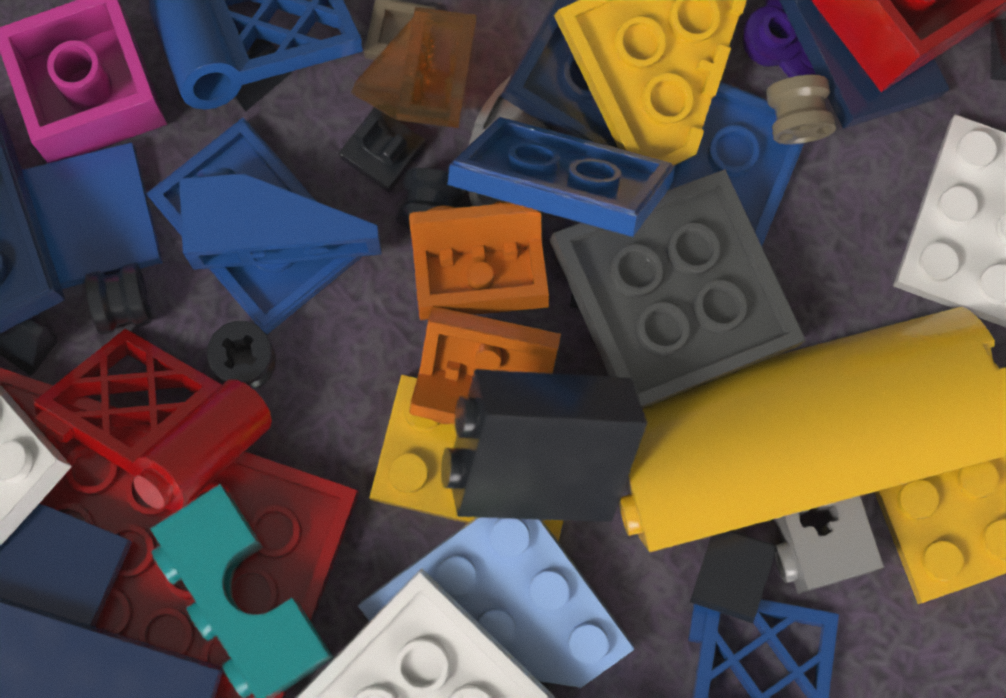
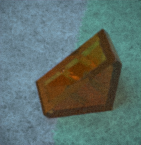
(423, 70)

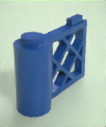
(212, 57)
(705, 631)

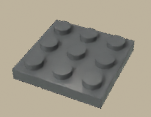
(680, 295)

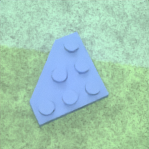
(524, 595)

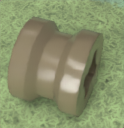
(800, 109)

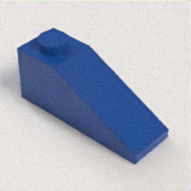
(251, 222)

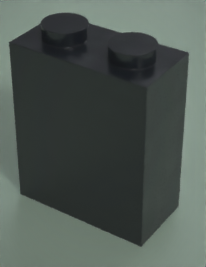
(543, 446)

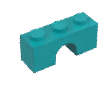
(204, 549)

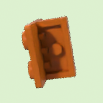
(479, 259)
(465, 342)

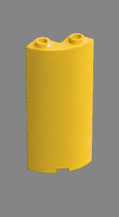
(818, 429)

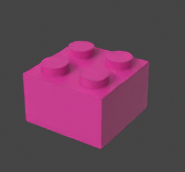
(79, 78)

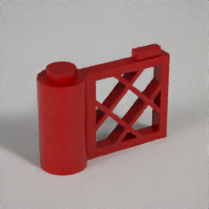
(193, 436)

